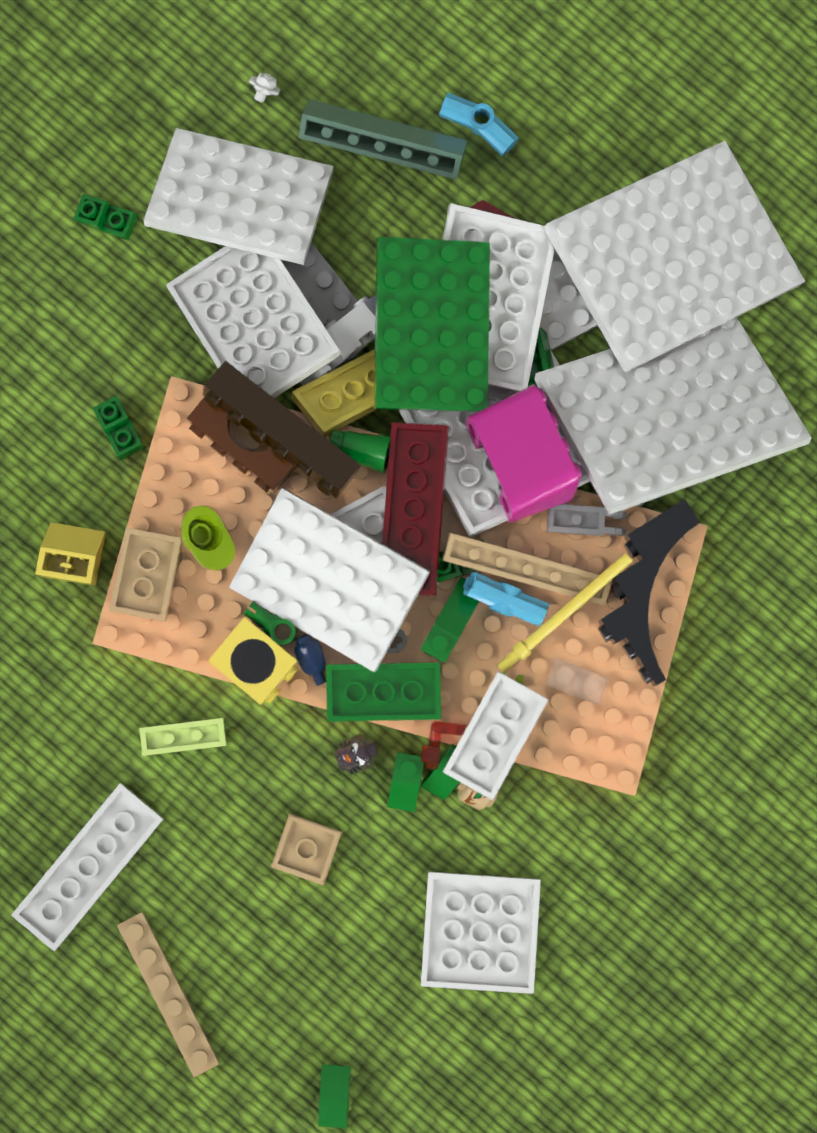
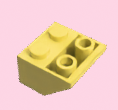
(71, 554)

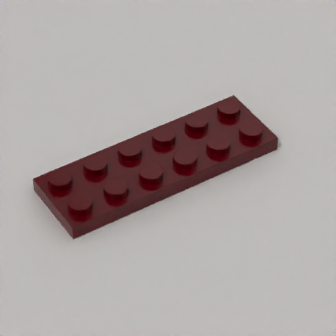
(416, 495)

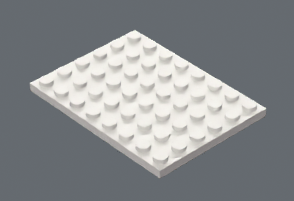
(674, 255)
(673, 417)

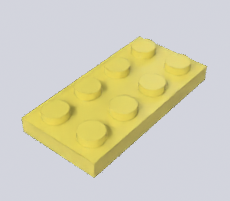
(339, 395)

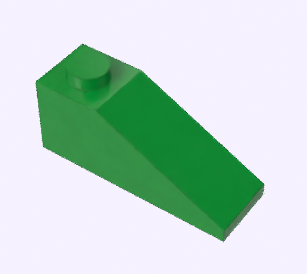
(449, 624)

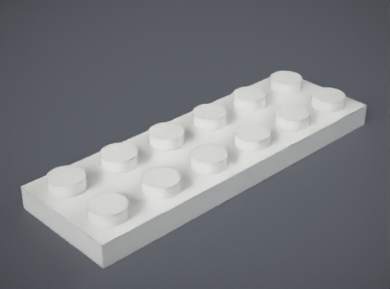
(87, 867)

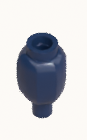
(310, 657)

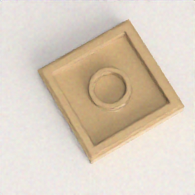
(306, 849)

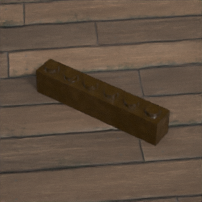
(280, 430)

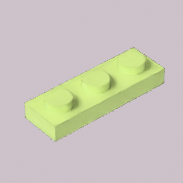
(183, 736)

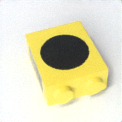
(254, 662)

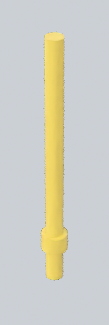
(523, 649)

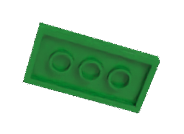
(387, 694)

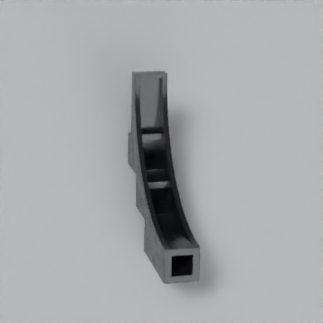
(634, 585)

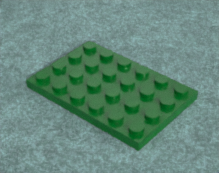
(431, 324)

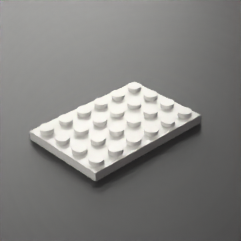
(239, 196)
(517, 287)
(254, 318)
(329, 579)

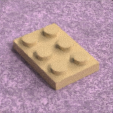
(145, 574)

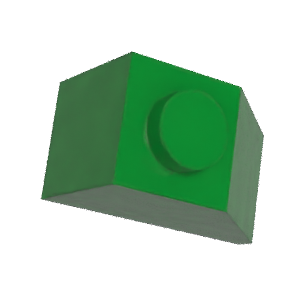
(405, 782)

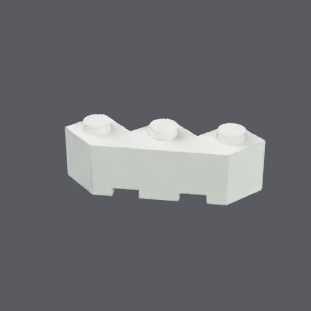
(350, 335)

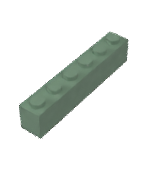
(382, 139)

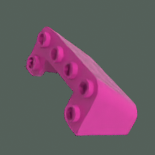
(525, 453)

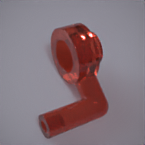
(430, 753)

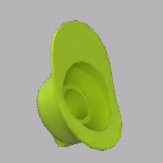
(207, 538)

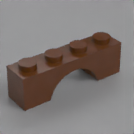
(263, 465)

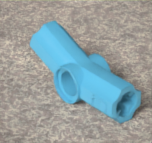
(493, 132)
(505, 599)

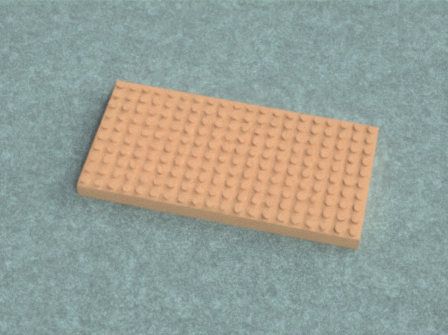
(571, 737)

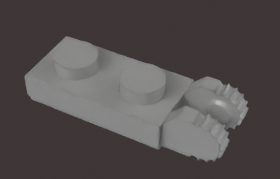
(583, 520)

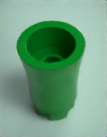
(365, 449)

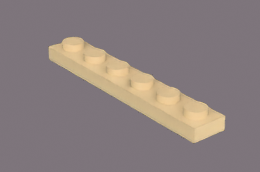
(521, 567)
(168, 994)

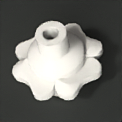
(264, 86)

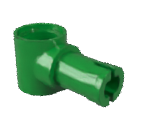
(270, 623)

